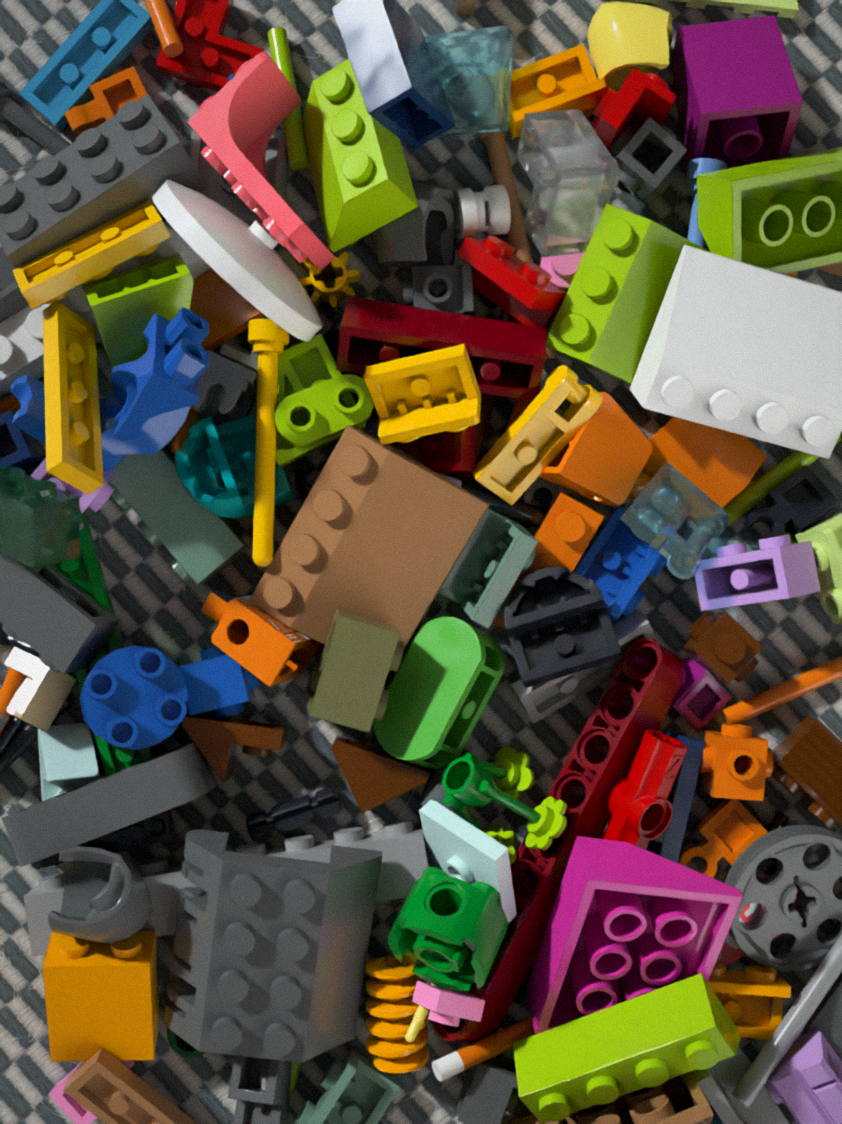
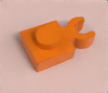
(726, 835)

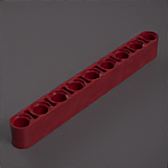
(583, 773)

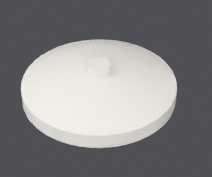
(241, 257)

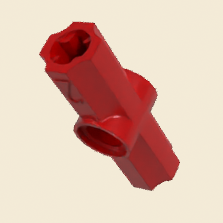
(640, 800)

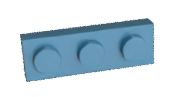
(86, 58)

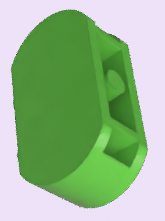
(439, 692)

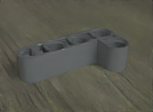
(109, 803)

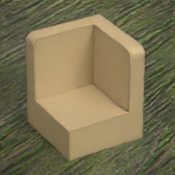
(41, 691)

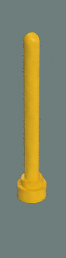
(268, 343)

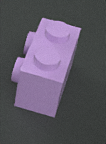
(757, 576)

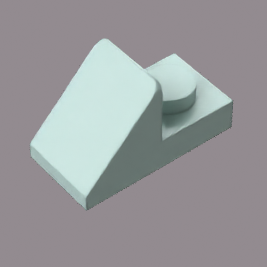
(66, 758)

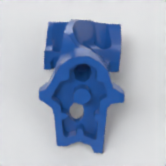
(148, 393)

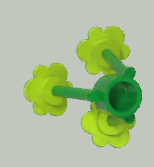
(477, 782)

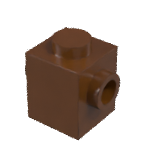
(722, 647)

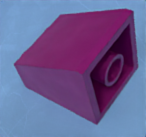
(735, 91)

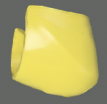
(629, 37)

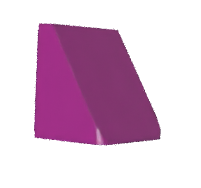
(699, 696)

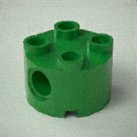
(449, 930)

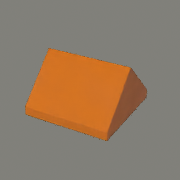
(707, 456)

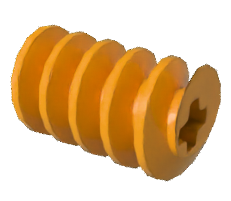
(392, 1015)

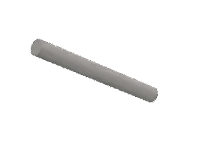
(790, 1026)

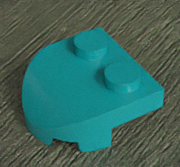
(220, 467)

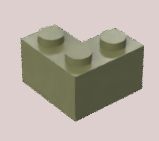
(352, 671)

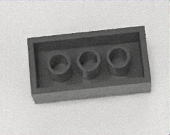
(93, 181)

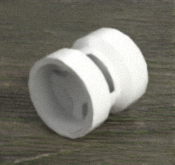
(482, 211)

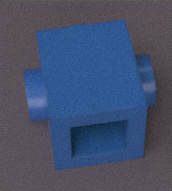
(218, 684)

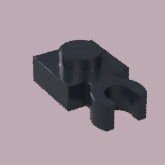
(794, 504)

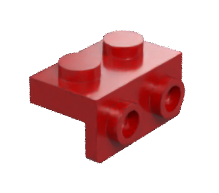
(632, 105)
(511, 283)

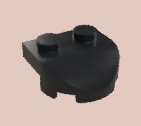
(558, 626)

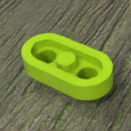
(326, 412)

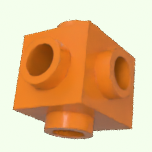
(735, 763)

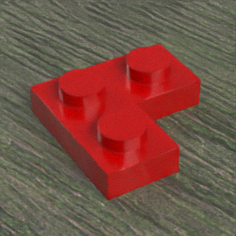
(206, 54)

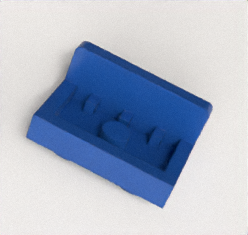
(619, 565)

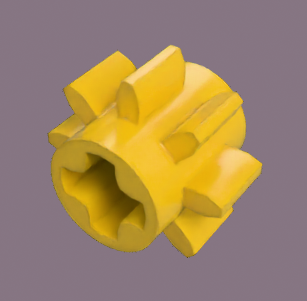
(342, 287)

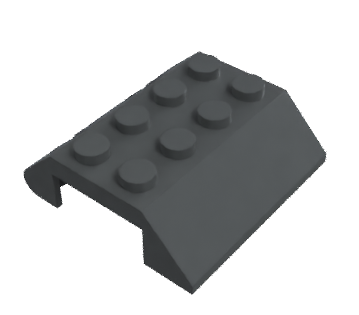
(270, 949)

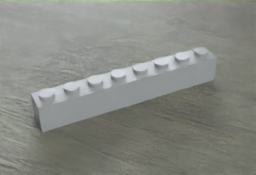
(401, 866)

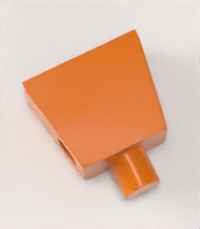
(603, 458)

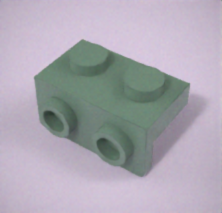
(490, 567)
(351, 1094)

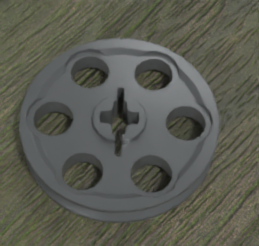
(779, 891)

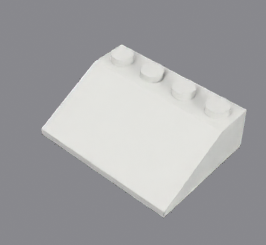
(746, 353)

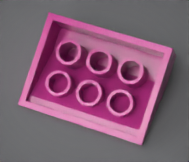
(624, 930)

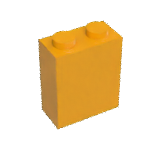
(101, 997)

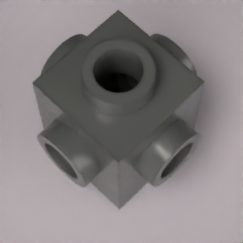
(659, 149)

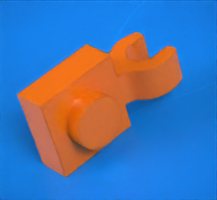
(109, 97)

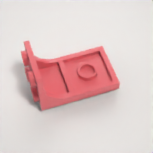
(237, 132)

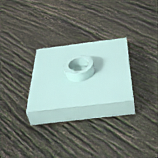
(467, 853)

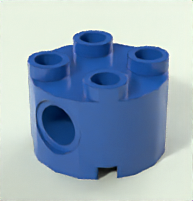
(134, 697)

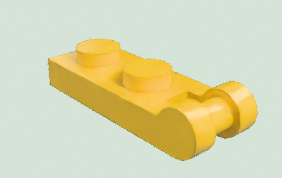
(537, 435)

